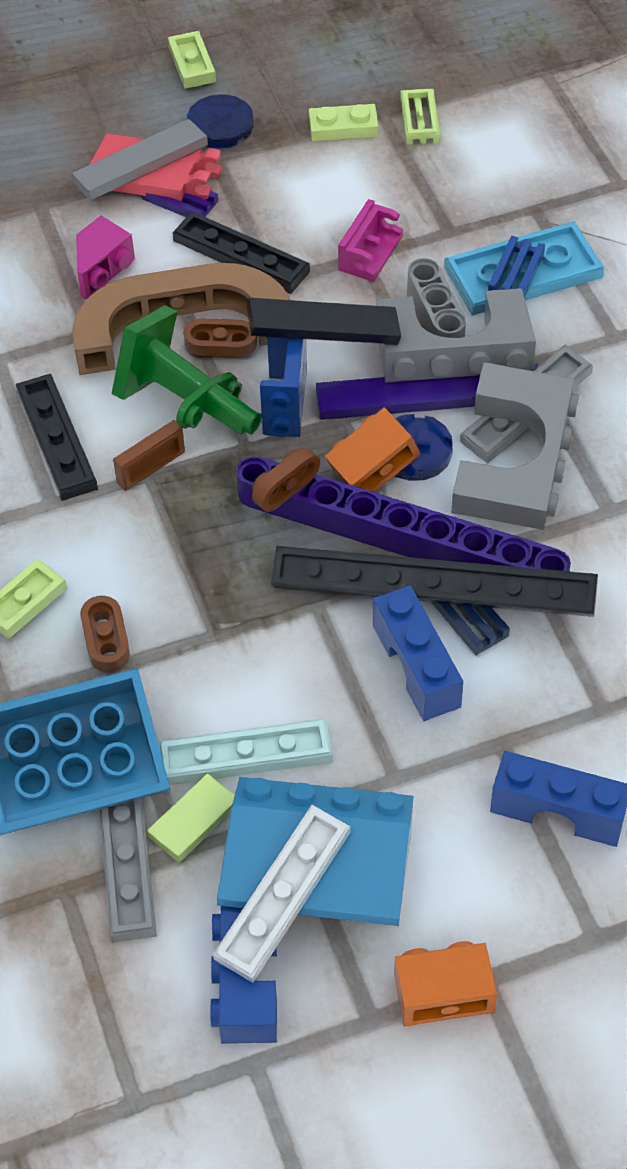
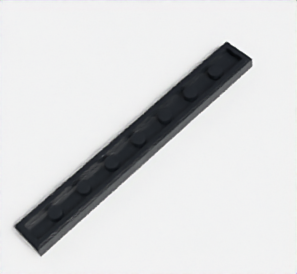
(436, 580)

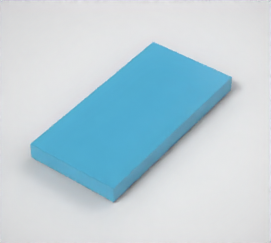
(565, 263)

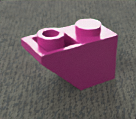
(101, 254)

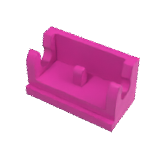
(369, 241)

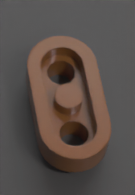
(219, 337)
(285, 479)
(105, 636)

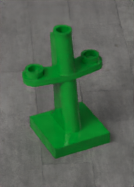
(148, 358)

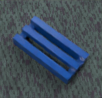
(523, 250)

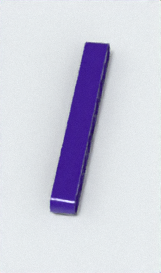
(398, 524)

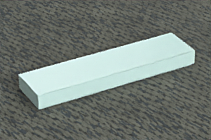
(246, 751)

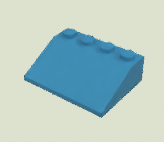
(77, 751)
(364, 876)

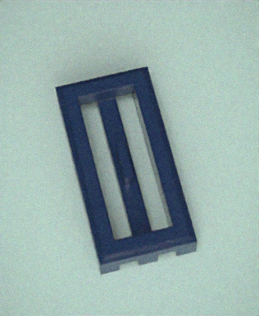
(464, 631)

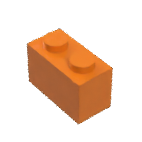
(373, 452)
(444, 983)

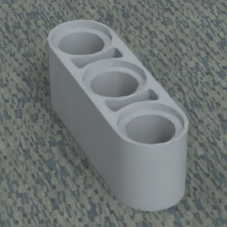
(434, 300)

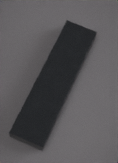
(235, 247)
(323, 321)
(56, 437)

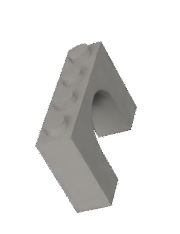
(422, 355)
(523, 492)

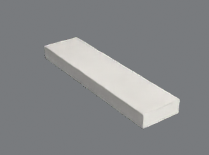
(281, 893)

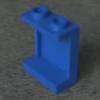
(284, 399)

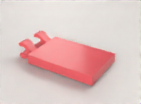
(172, 180)

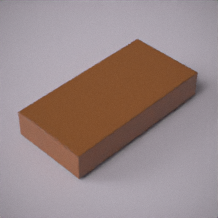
(149, 455)

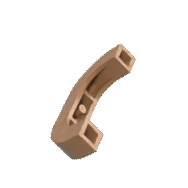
(182, 289)

